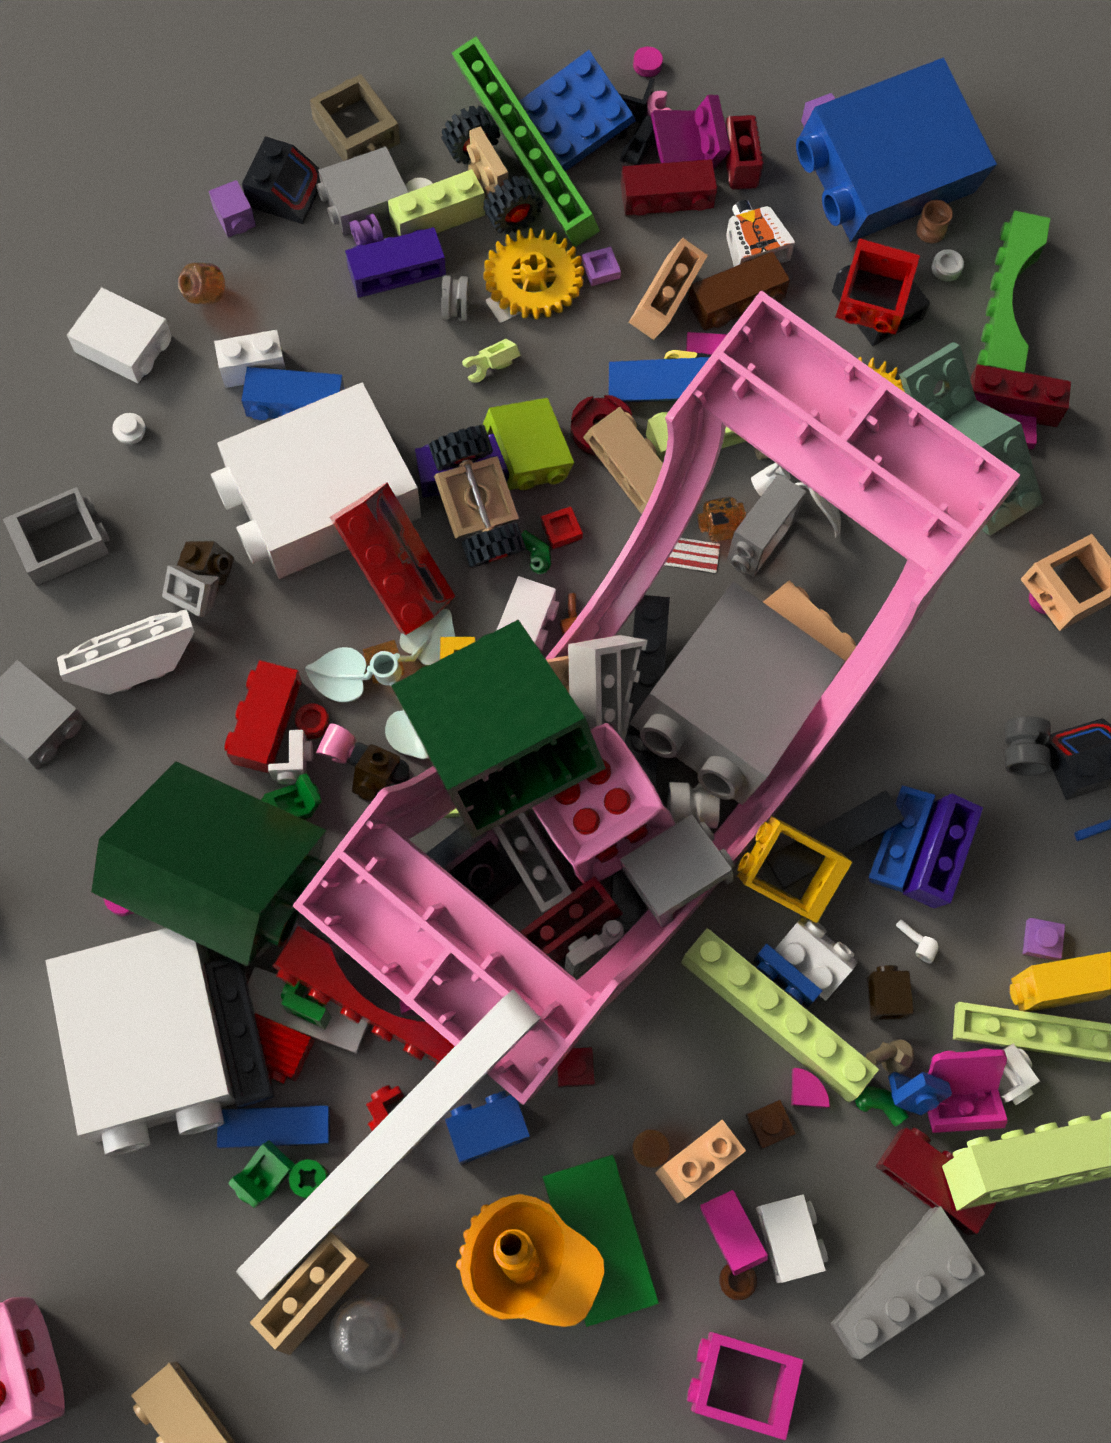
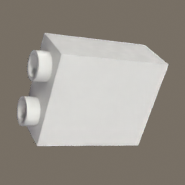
(304, 471)
(140, 1039)

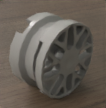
(455, 298)

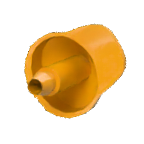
(529, 1264)

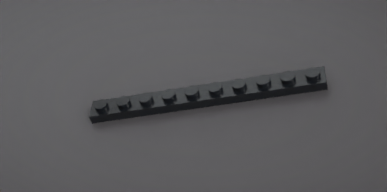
(652, 625)

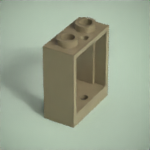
(379, 135)

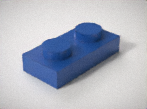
(793, 981)

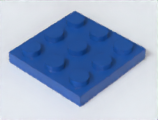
(577, 110)

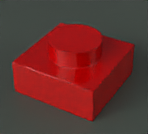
(561, 527)

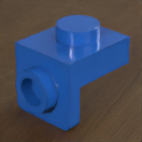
(919, 1093)

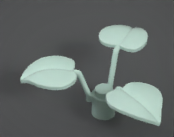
(342, 672)

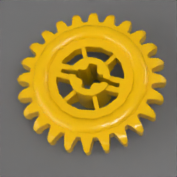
(533, 274)

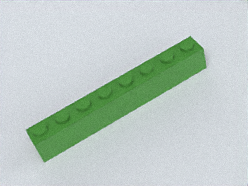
(526, 142)

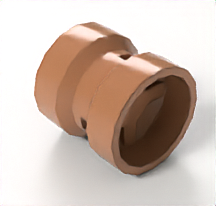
(934, 221)

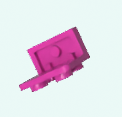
(974, 1089)

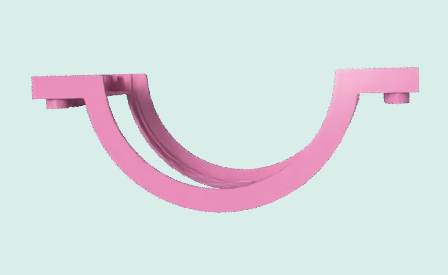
(844, 438)

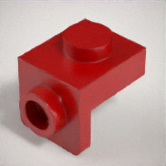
(381, 1099)

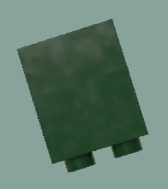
(498, 727)
(209, 863)

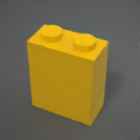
(1062, 983)

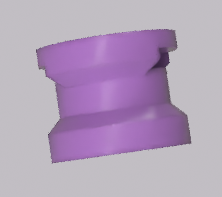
(366, 231)

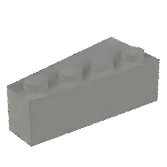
(913, 1281)

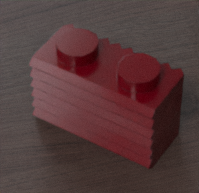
(745, 158)

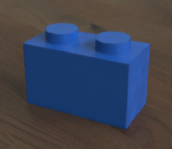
(486, 1127)

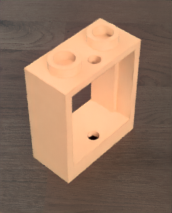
(1044, 581)
(700, 1161)

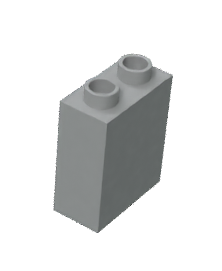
(736, 695)

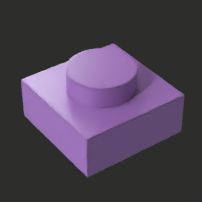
(601, 266)
(1043, 939)

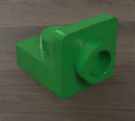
(304, 1008)

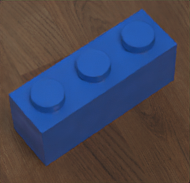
(279, 392)

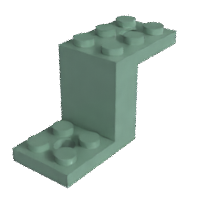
(977, 421)

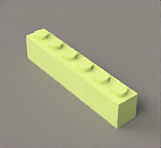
(779, 1016)

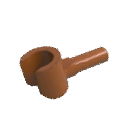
(566, 623)

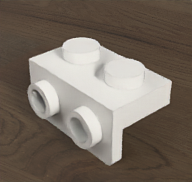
(817, 955)

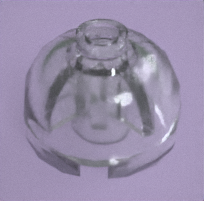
(367, 1333)

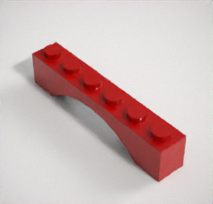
(313, 964)

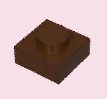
(770, 1124)

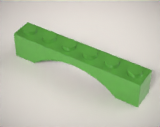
(1022, 246)

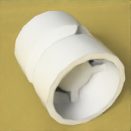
(685, 800)

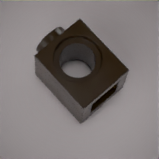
(889, 994)

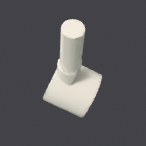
(927, 946)

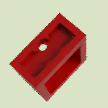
(898, 266)

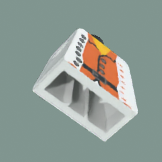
(757, 233)

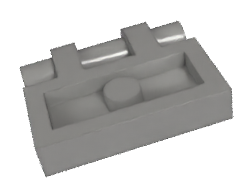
(587, 953)

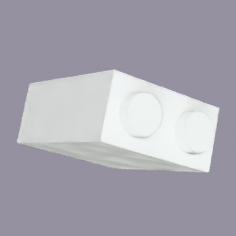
(120, 335)

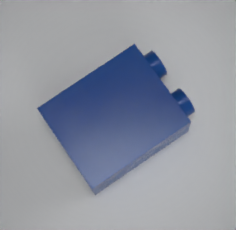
(894, 149)

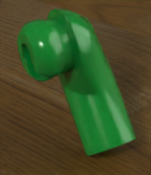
(539, 553)
(881, 1099)

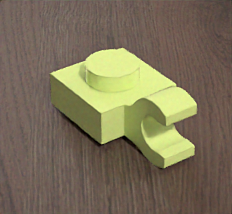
(495, 356)

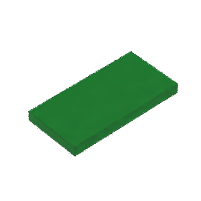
(596, 1206)

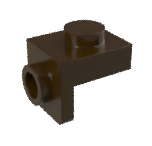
(206, 559)
(374, 772)

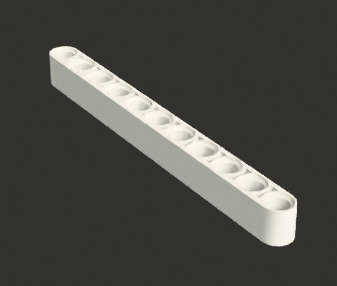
(389, 1143)

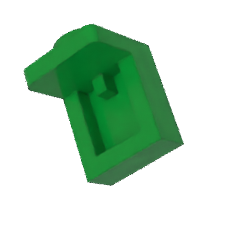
(297, 799)
(262, 1175)

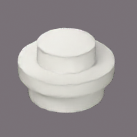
(129, 428)

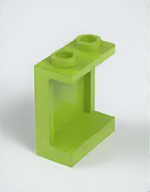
(530, 443)

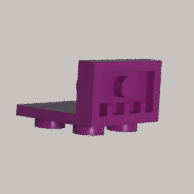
(692, 134)

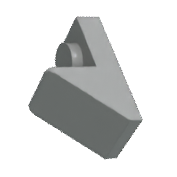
(190, 590)

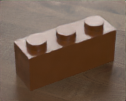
(733, 290)

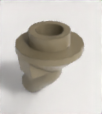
(895, 1056)

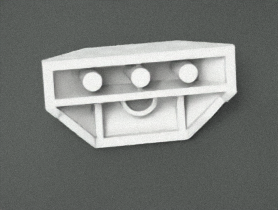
(128, 654)

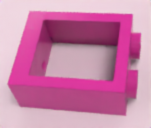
(783, 1395)

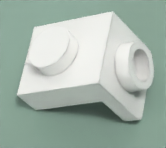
(299, 754)
(1020, 1075)

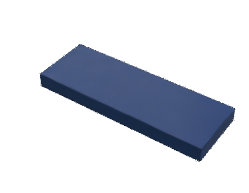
(652, 378)

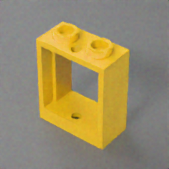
(822, 885)

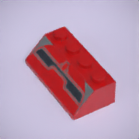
(393, 558)

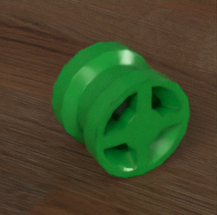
(310, 1180)

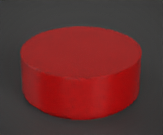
(312, 720)

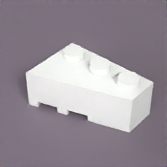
(603, 679)

